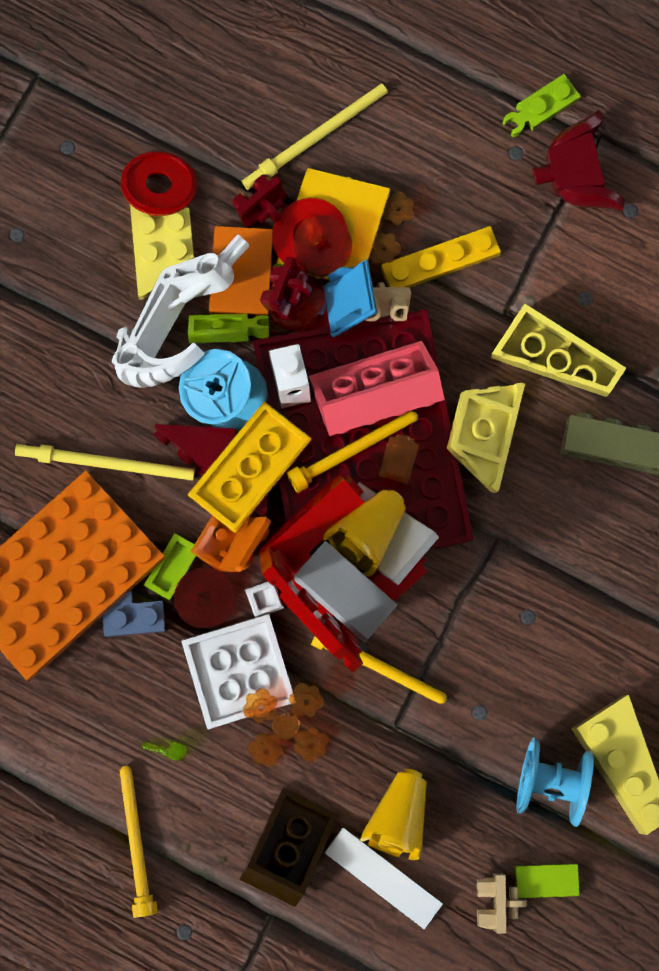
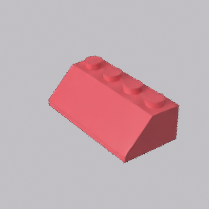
(377, 388)

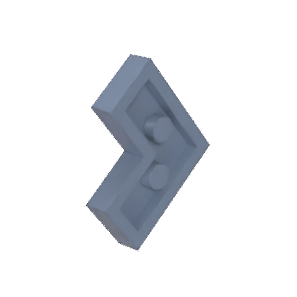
(134, 618)

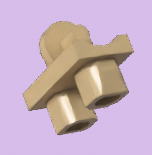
(391, 302)
(496, 917)

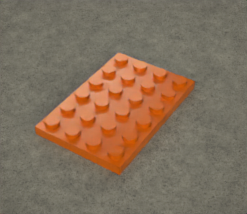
(67, 573)

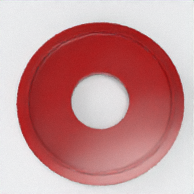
(163, 204)
(291, 220)

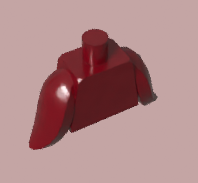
(576, 169)

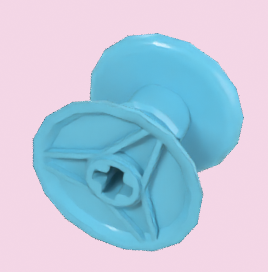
(222, 390)
(540, 777)

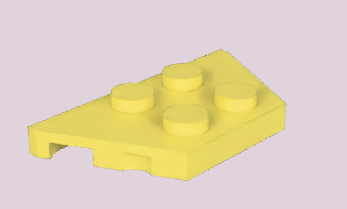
(159, 244)
(485, 431)

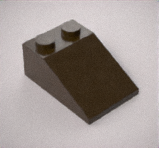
(289, 847)

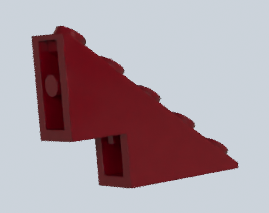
(202, 448)

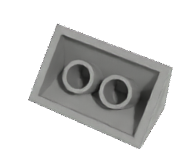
(345, 591)

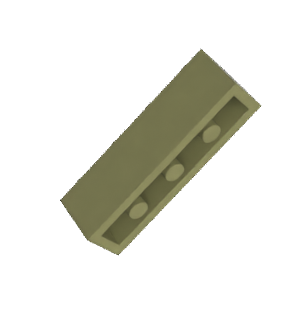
(611, 443)

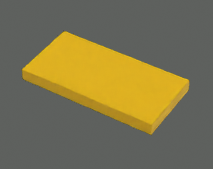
(249, 467)

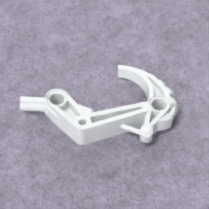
(175, 287)

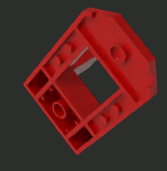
(296, 542)

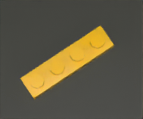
(441, 259)

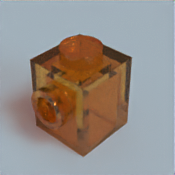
(399, 458)

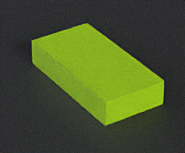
(173, 568)
(547, 880)

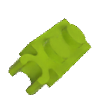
(543, 105)
(226, 328)

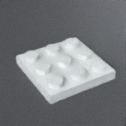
(233, 664)

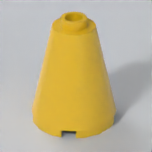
(368, 530)
(399, 817)

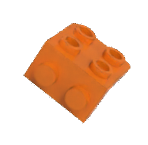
(228, 550)

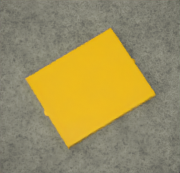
(358, 202)

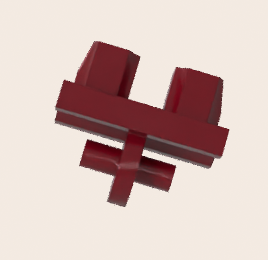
(262, 204)
(288, 289)

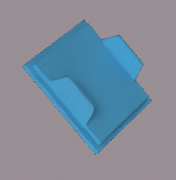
(349, 297)

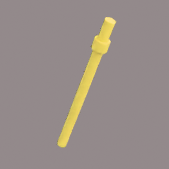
(270, 167)
(47, 454)

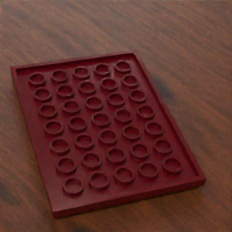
(435, 485)

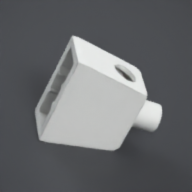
(290, 376)

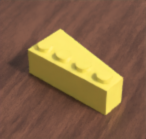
(554, 352)
(623, 761)

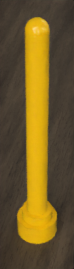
(303, 476)
(396, 675)
(144, 902)

